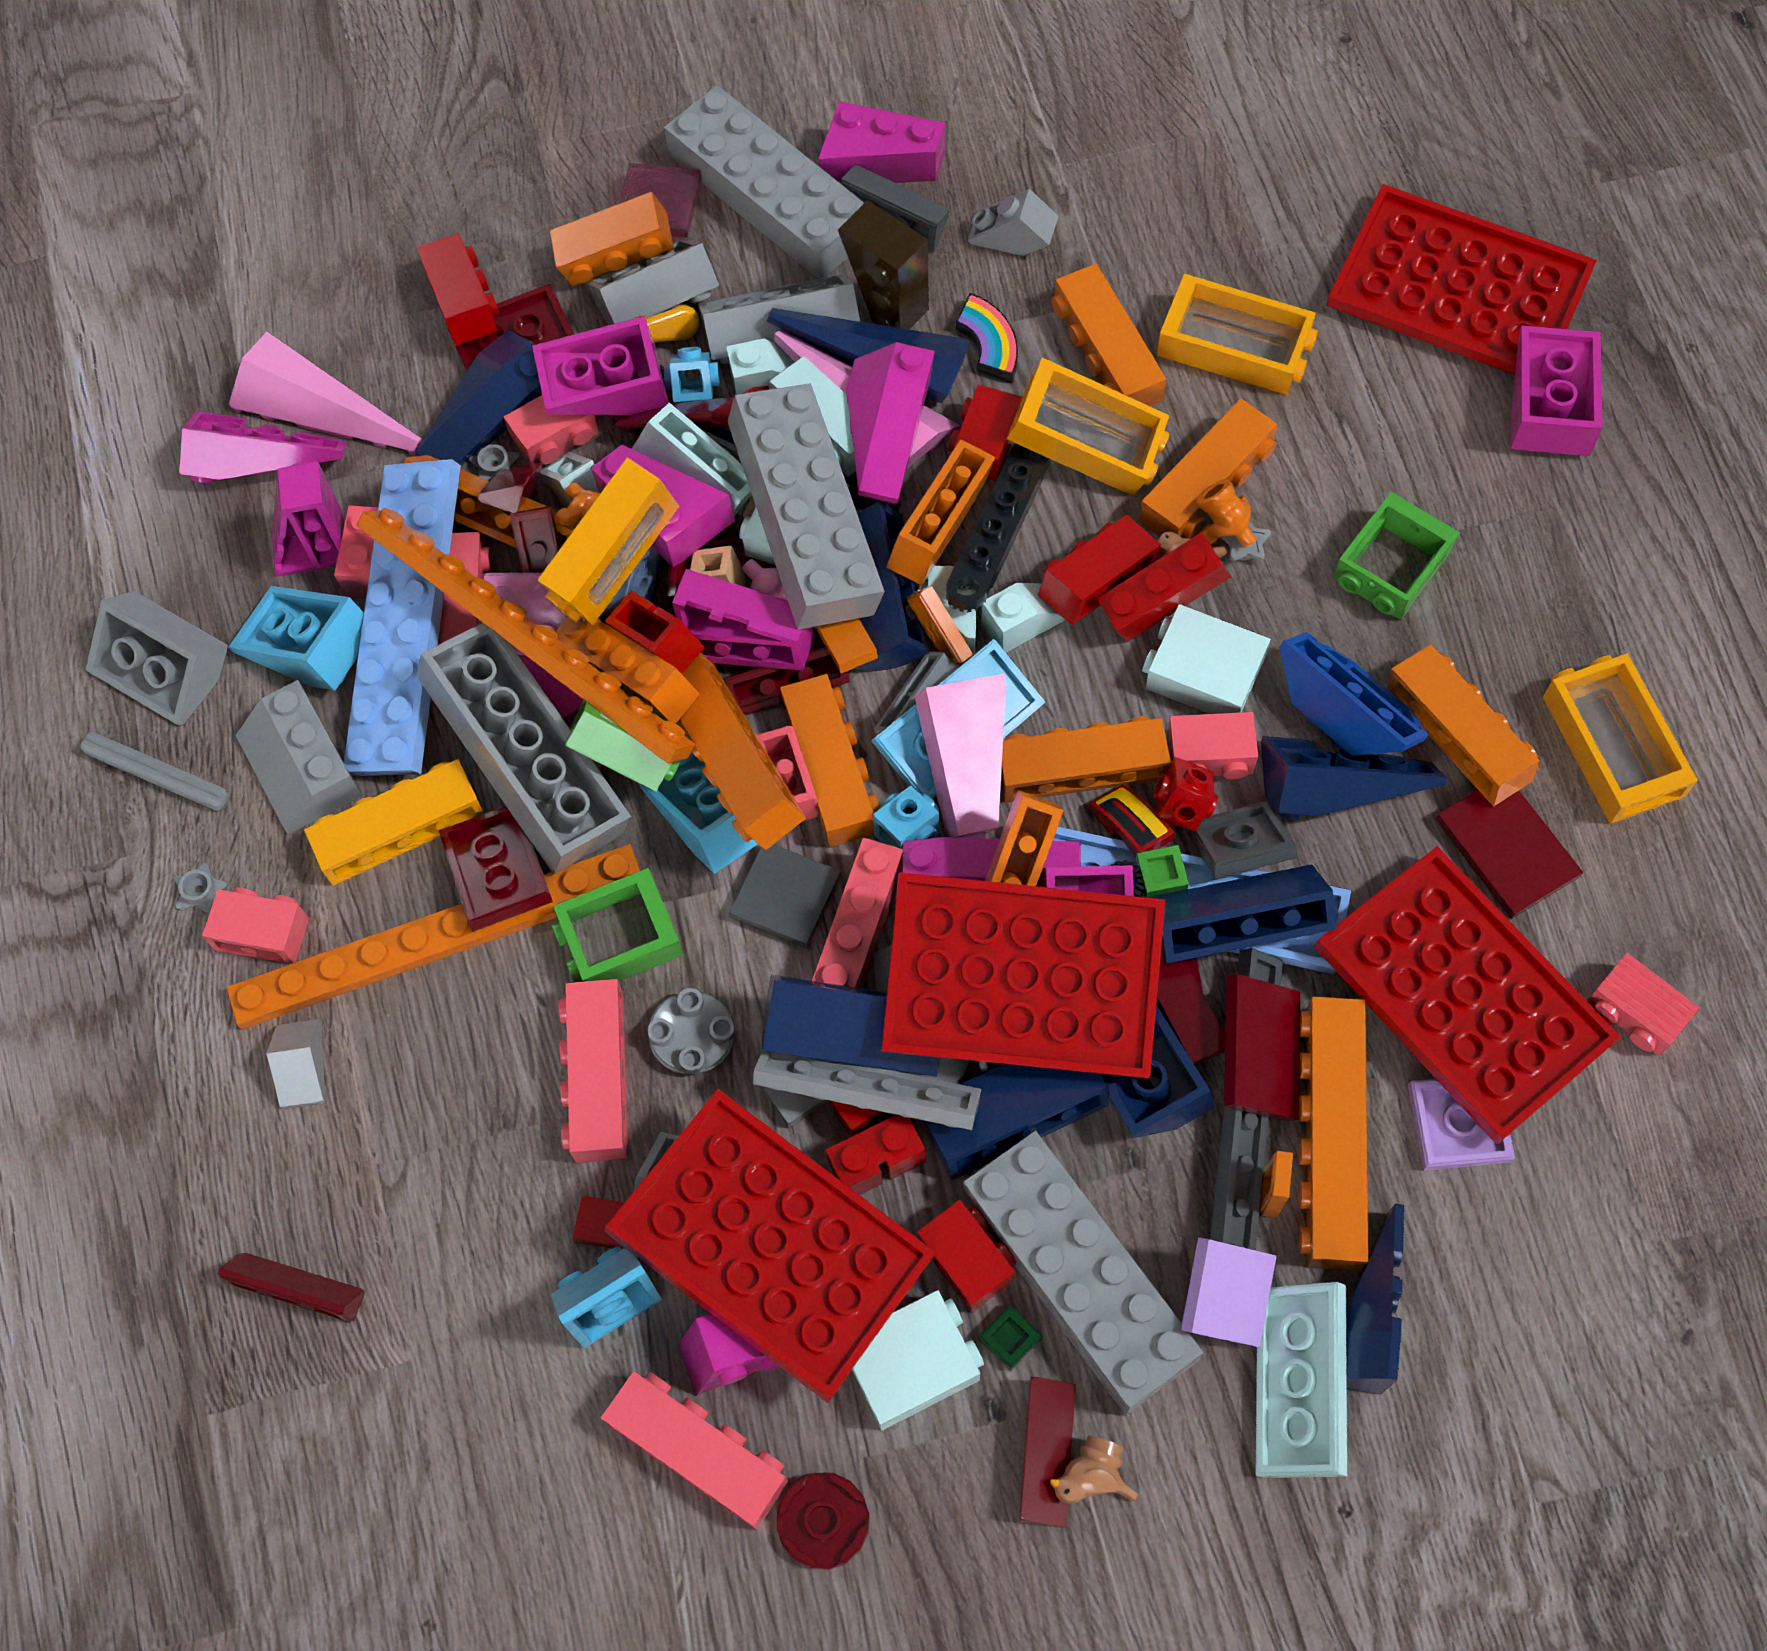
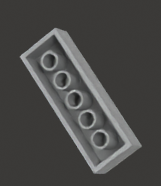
(764, 179)
(805, 506)
(521, 746)
(1082, 1273)

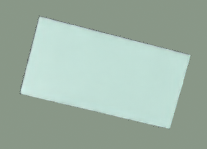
(1302, 1383)

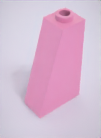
(964, 750)

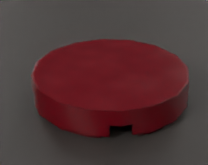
(823, 1521)

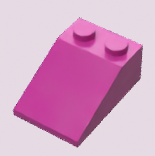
(602, 371)
(1557, 391)

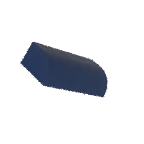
(894, 625)
(1246, 913)
(833, 1025)
(1013, 1106)

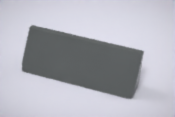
(905, 205)

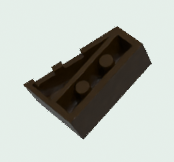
(888, 266)

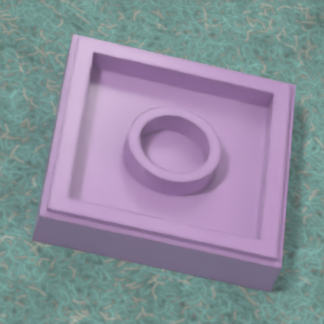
(1449, 1134)
(1228, 1292)

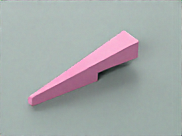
(291, 388)
(932, 427)

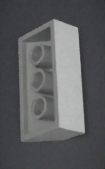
(745, 315)

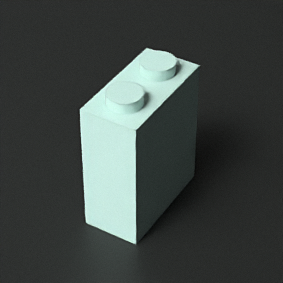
(1205, 662)
(917, 1360)

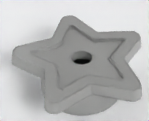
(491, 454)
(1253, 551)
(198, 878)

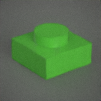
(1162, 871)

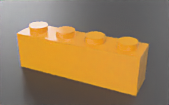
(392, 822)

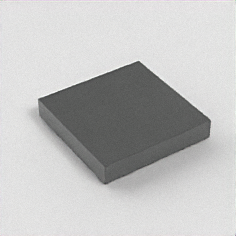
(1243, 840)
(785, 894)

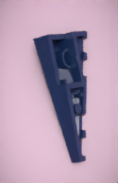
(855, 339)

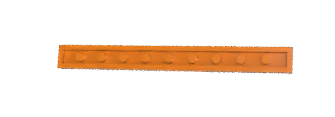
(532, 639)
(408, 946)

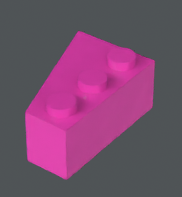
(883, 143)
(701, 512)
(305, 520)
(741, 624)
(718, 1355)

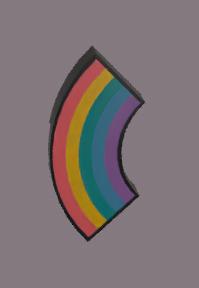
(991, 335)

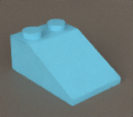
(303, 635)
(698, 816)
(604, 1296)

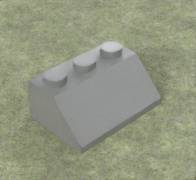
(655, 283)
(154, 656)
(295, 758)

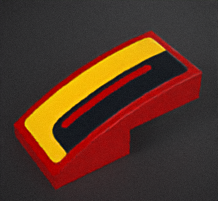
(1133, 819)

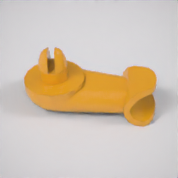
(674, 324)

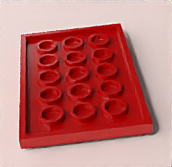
(1456, 278)
(1023, 975)
(1467, 993)
(770, 1244)

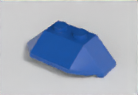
(1346, 700)

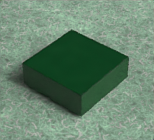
(1010, 1337)

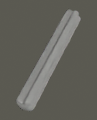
(154, 771)

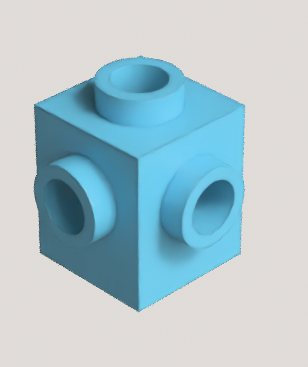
(688, 389)
(906, 818)

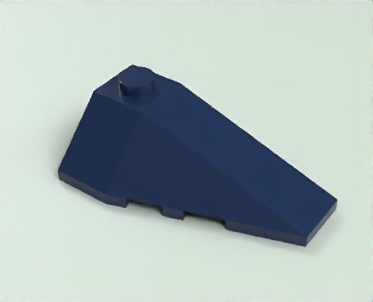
(494, 386)
(1322, 782)
(1171, 1094)
(1371, 1331)

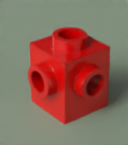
(1185, 794)

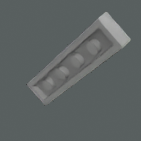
(870, 1088)

